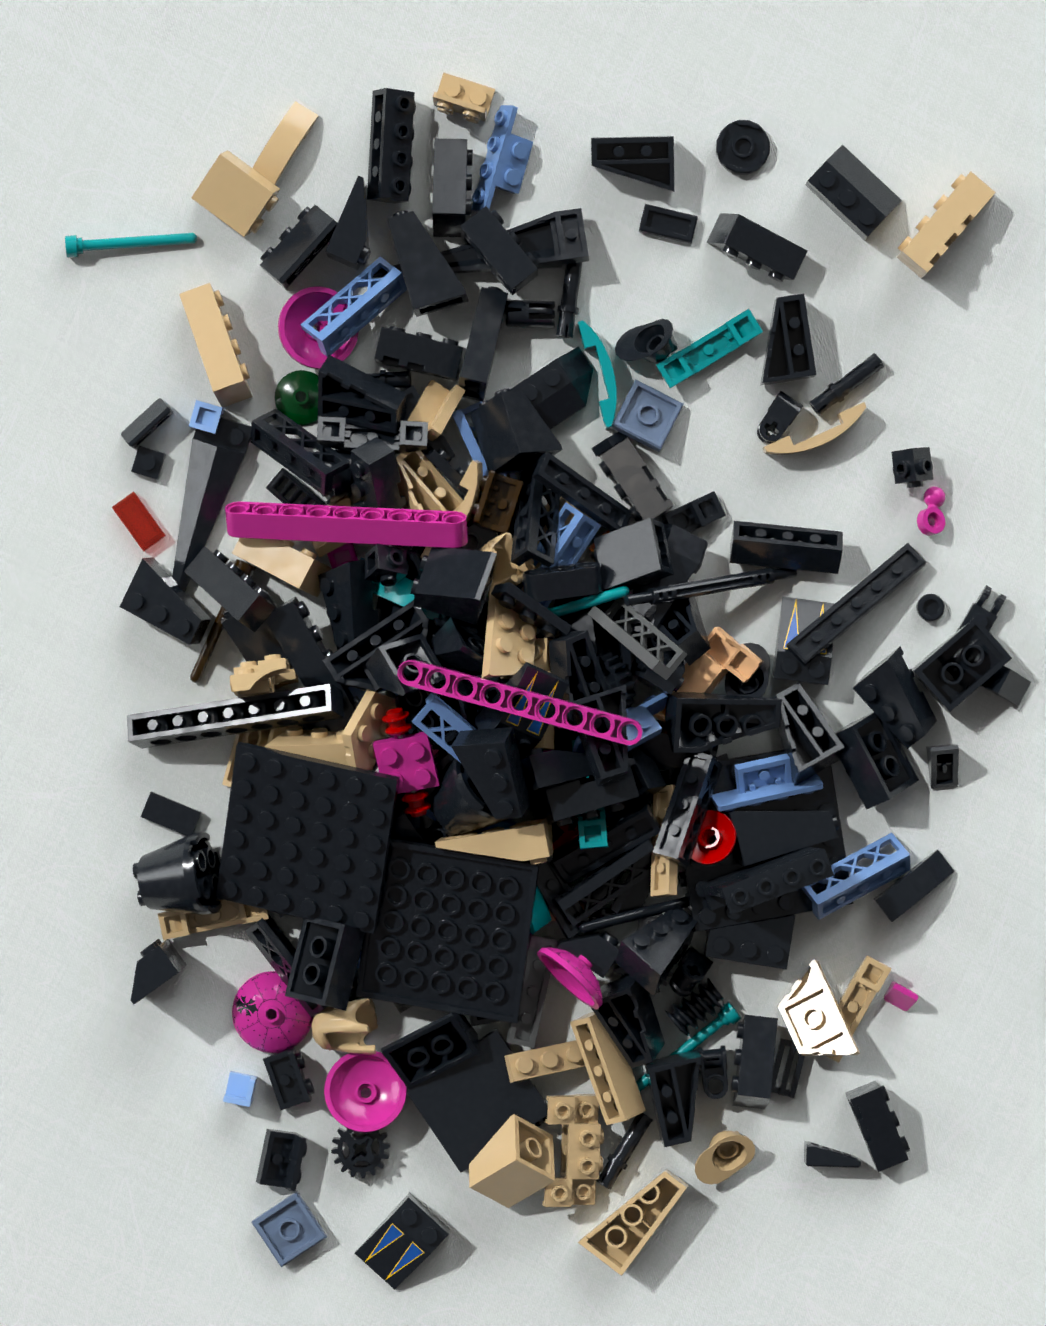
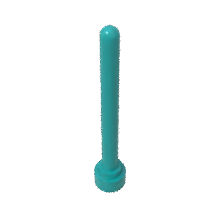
(77, 246)
(590, 601)
(725, 1017)

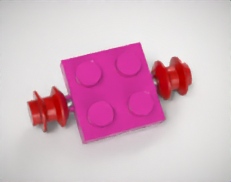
(409, 759)

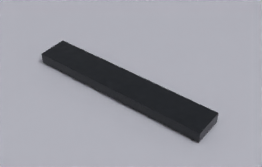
(856, 604)

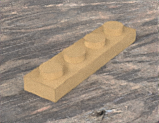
(663, 870)

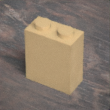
(236, 194)

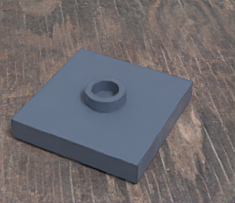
(647, 415)
(289, 1228)

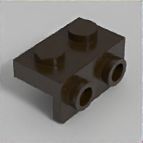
(497, 502)

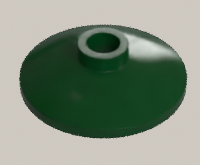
(285, 396)

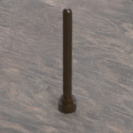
(216, 630)

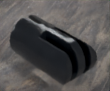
(530, 314)

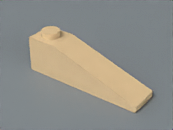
(520, 842)

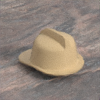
(724, 1157)

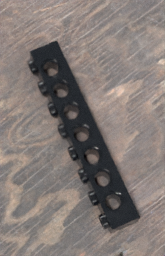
(235, 716)

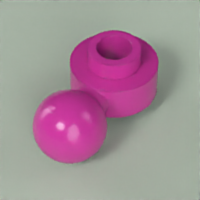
(934, 498)

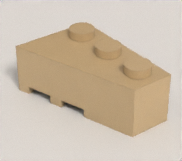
(424, 485)
(283, 561)
(313, 743)

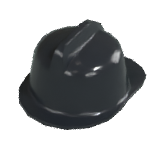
(649, 341)
(757, 683)

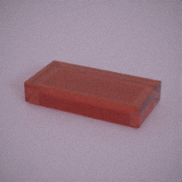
(138, 521)

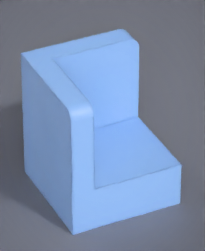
(206, 417)
(240, 1089)

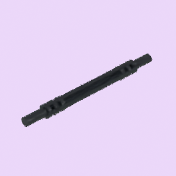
(709, 586)

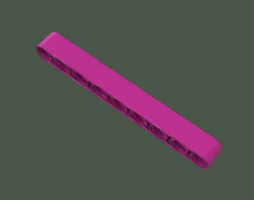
(346, 524)
(506, 702)

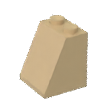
(513, 1163)

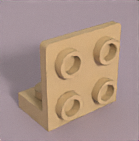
(464, 98)

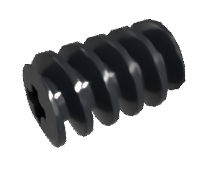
(696, 1007)

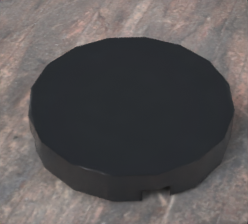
(742, 147)

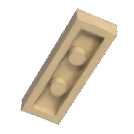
(544, 1061)

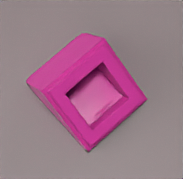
(342, 555)
(900, 996)

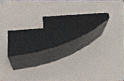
(914, 885)

